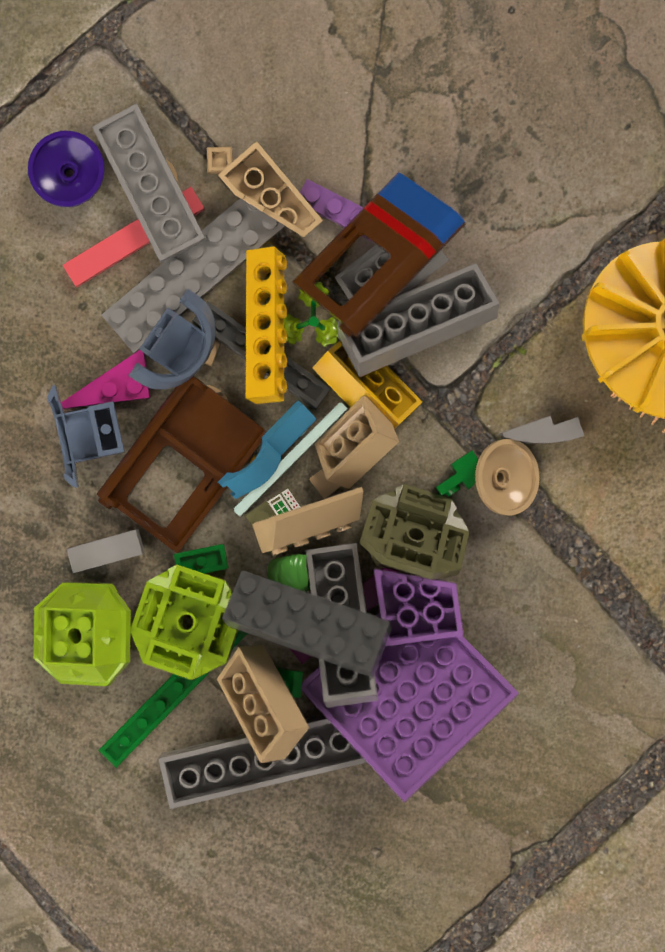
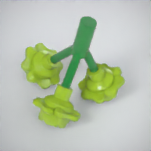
(325, 330)

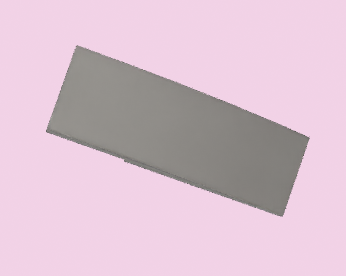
(545, 432)
(105, 551)

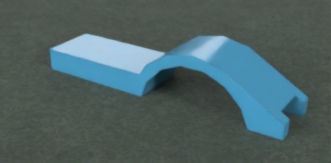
(274, 444)

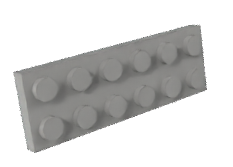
(149, 183)

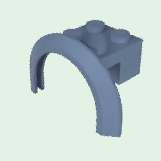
(178, 345)
(85, 433)

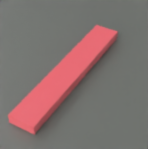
(116, 247)

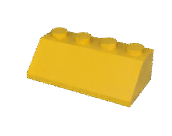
(380, 386)

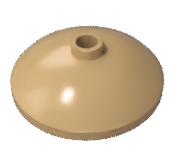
(516, 477)

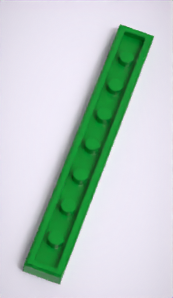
(151, 715)

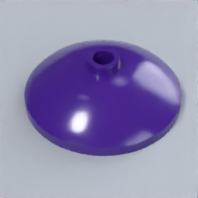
(57, 155)

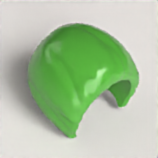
(290, 571)

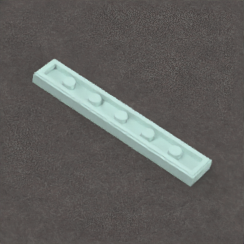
(292, 457)

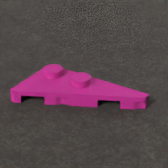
(112, 386)

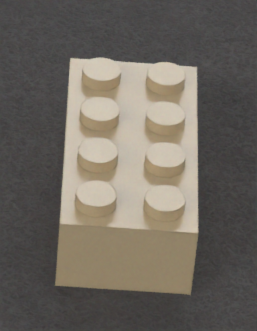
(262, 703)

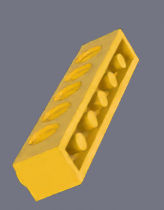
(258, 264)

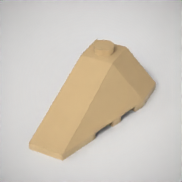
(263, 185)

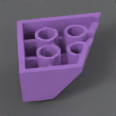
(417, 607)

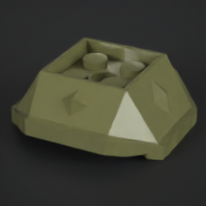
(415, 533)

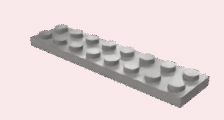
(196, 269)

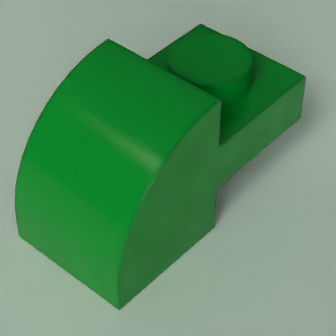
(464, 473)

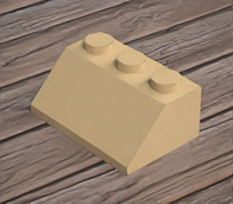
(355, 443)

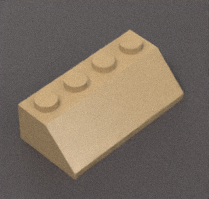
(309, 521)

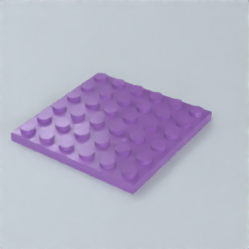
(426, 711)

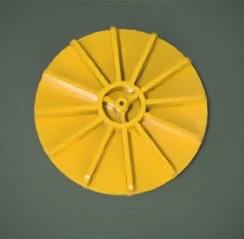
(628, 327)

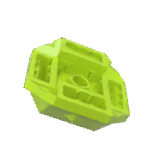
(159, 625)
(104, 630)

